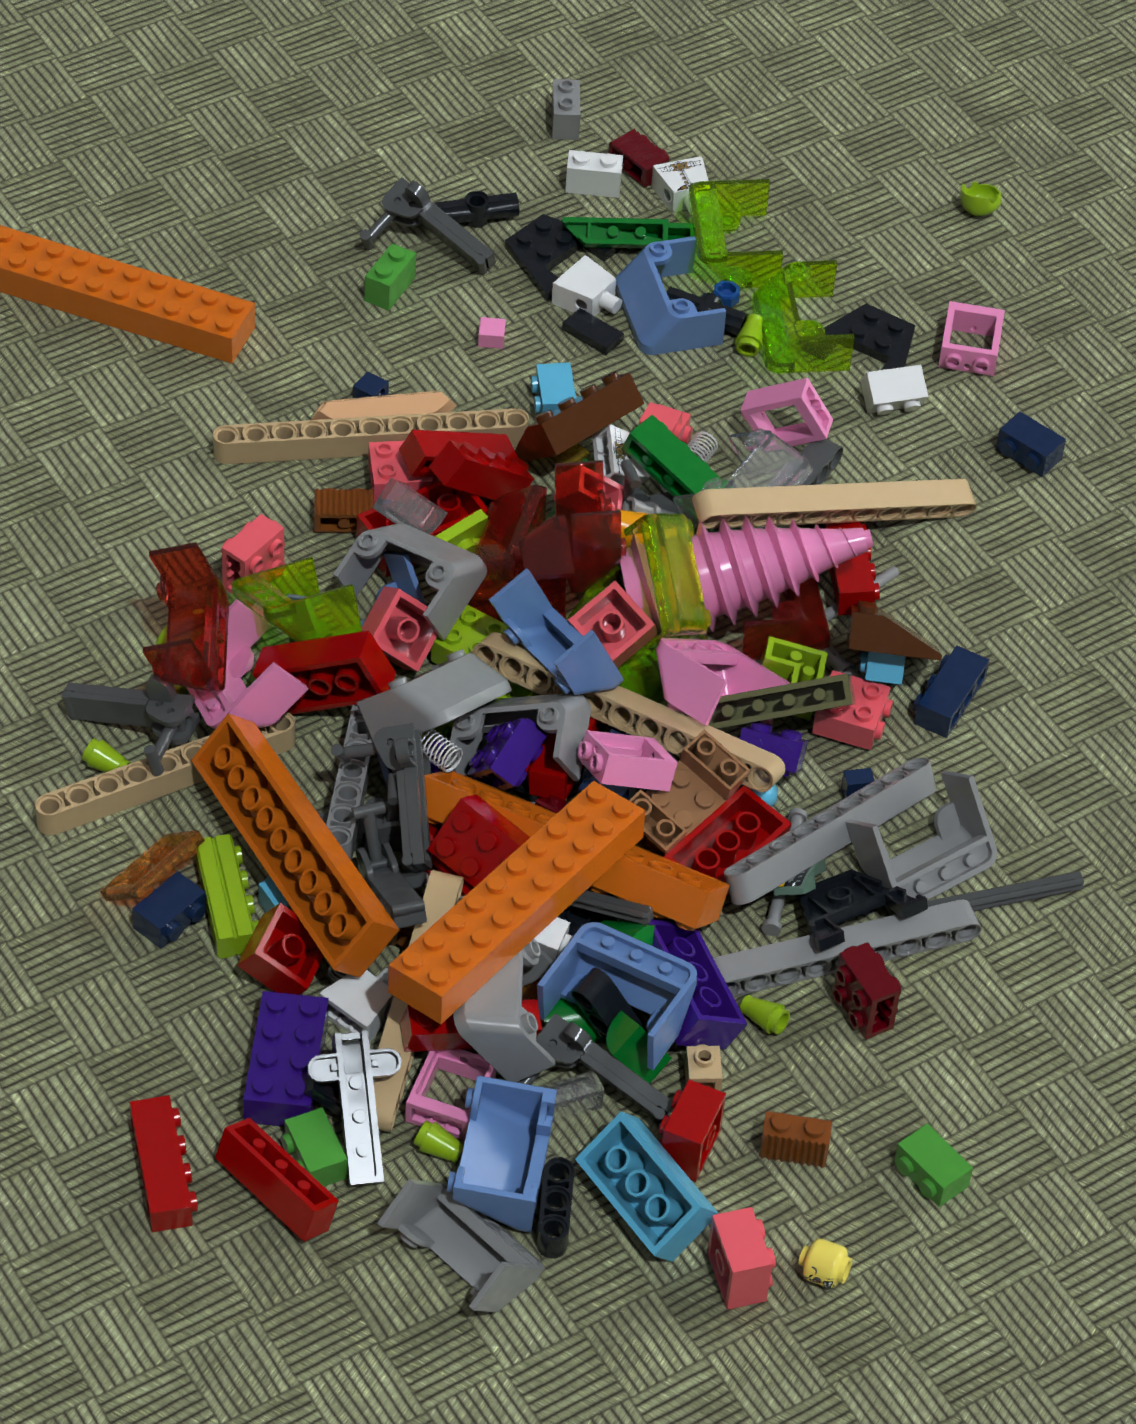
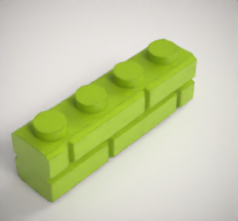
(226, 899)

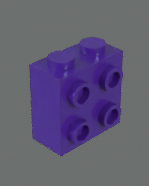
(785, 745)
(507, 754)

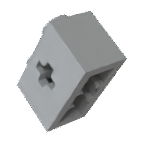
(566, 109)

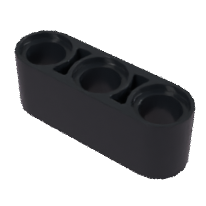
(601, 1001)
(551, 1220)

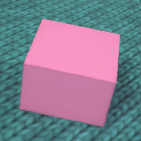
(491, 332)

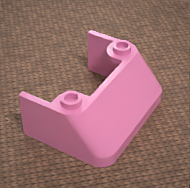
(701, 671)
(267, 696)

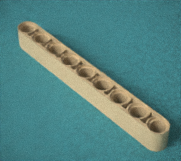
(136, 784)
(439, 897)

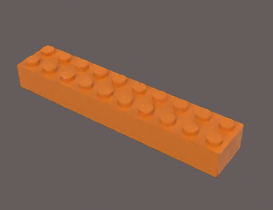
(124, 296)
(295, 846)
(637, 877)
(515, 902)

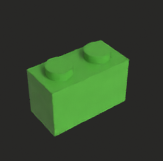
(390, 276)
(316, 1146)
(933, 1165)

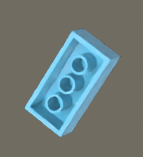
(646, 1186)

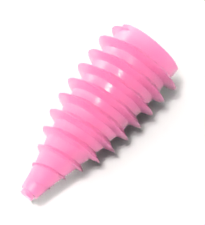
(748, 564)

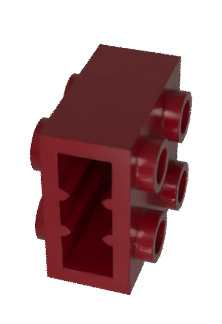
(866, 990)

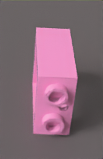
(977, 321)
(797, 393)
(627, 760)
(451, 1118)

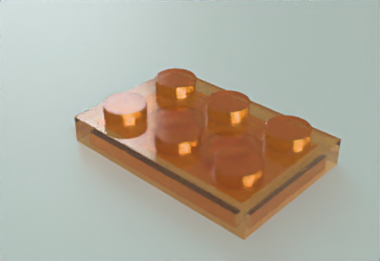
(153, 866)

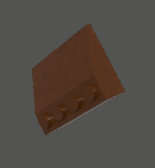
(579, 417)
(879, 632)

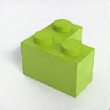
(793, 662)

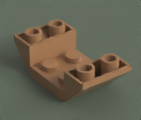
(701, 784)

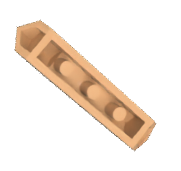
(385, 405)

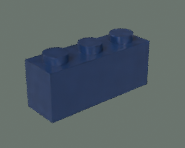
(950, 691)

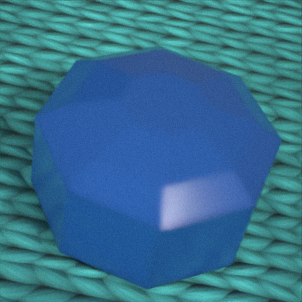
(727, 292)

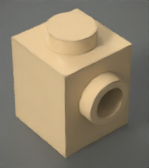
(704, 1065)

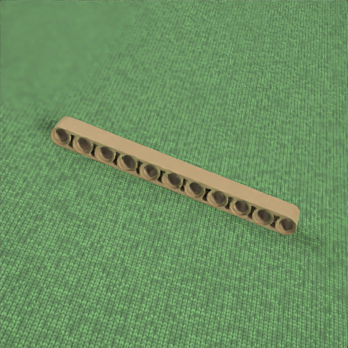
(351, 435)
(835, 503)
(641, 711)

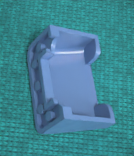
(504, 1150)

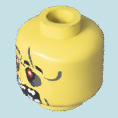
(825, 1263)

